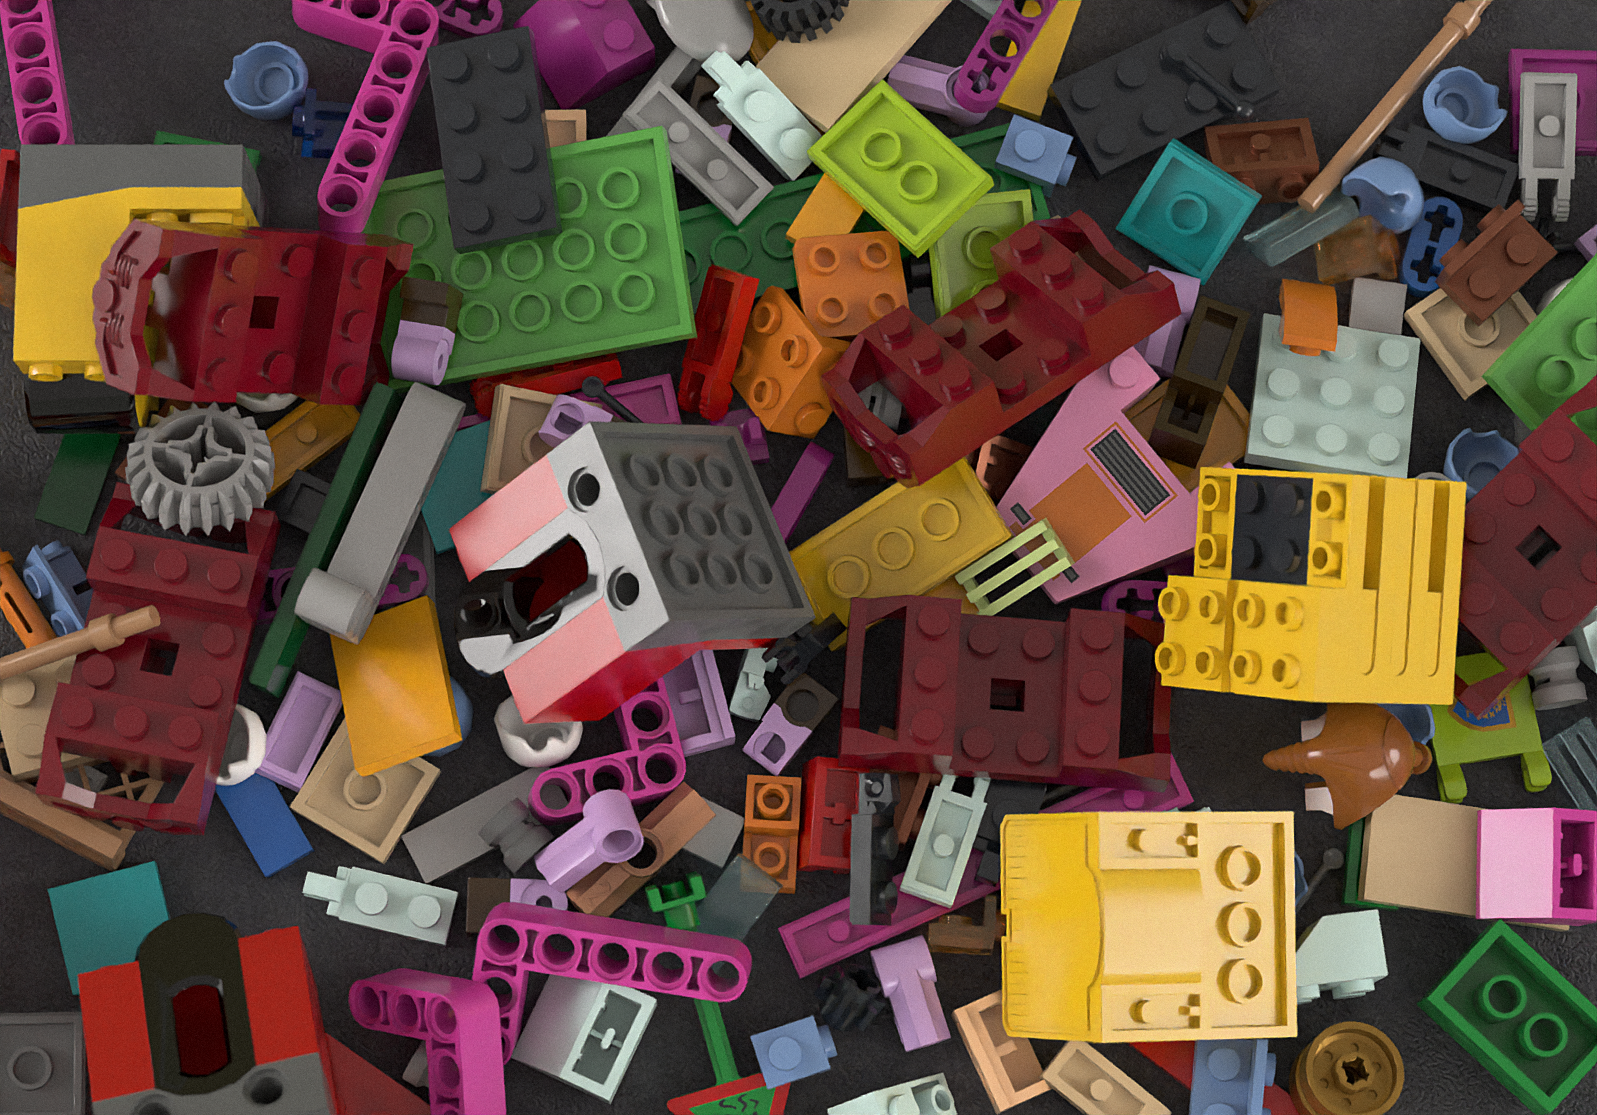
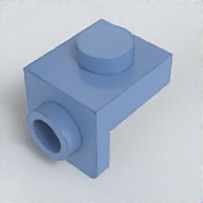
(1036, 154)
(793, 1051)

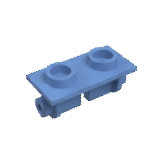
(52, 577)

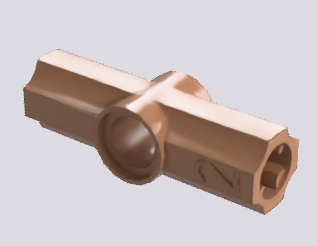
(666, 830)

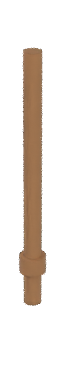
(1458, 25)
(100, 634)

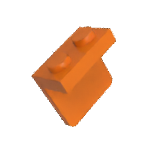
(849, 281)
(784, 365)

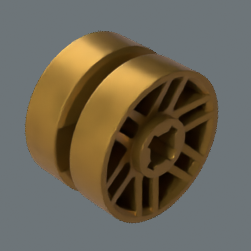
(1347, 1072)

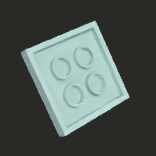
(1334, 409)

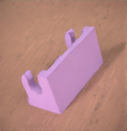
(699, 704)

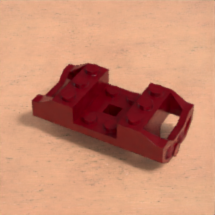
(246, 311)
(999, 350)
(1503, 599)
(966, 662)
(118, 697)

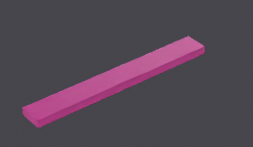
(829, 937)

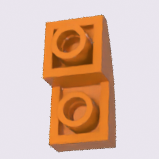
(1308, 317)
(773, 826)

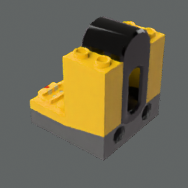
(68, 219)

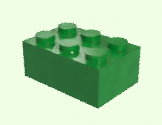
(1516, 1018)

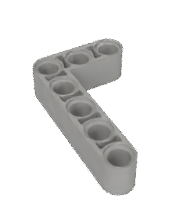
(352, 587)

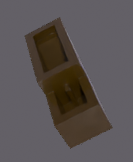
(1198, 381)

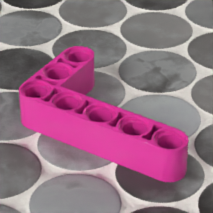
(37, 76)
(378, 95)
(626, 766)
(590, 962)
(459, 1028)

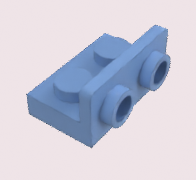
(1231, 1077)

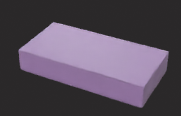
(299, 731)

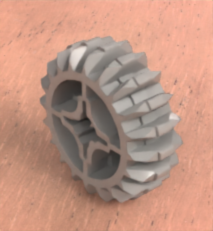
(200, 468)

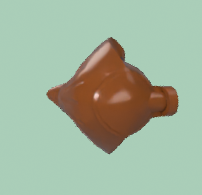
(1360, 755)

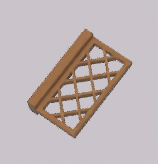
(79, 834)

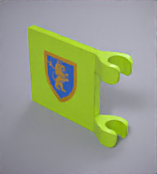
(1503, 732)

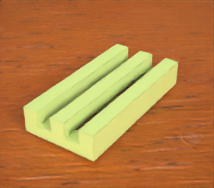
(977, 593)

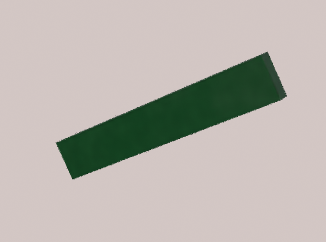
(77, 480)
(330, 525)

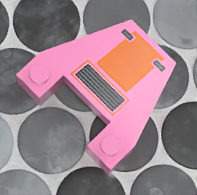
(1101, 487)

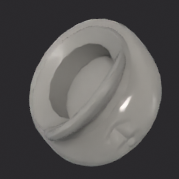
(706, 26)

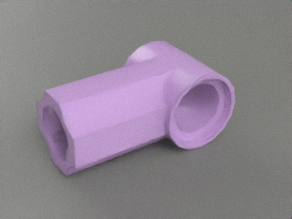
(931, 87)
(1162, 346)
(604, 835)
(908, 982)

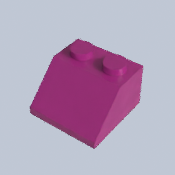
(587, 47)

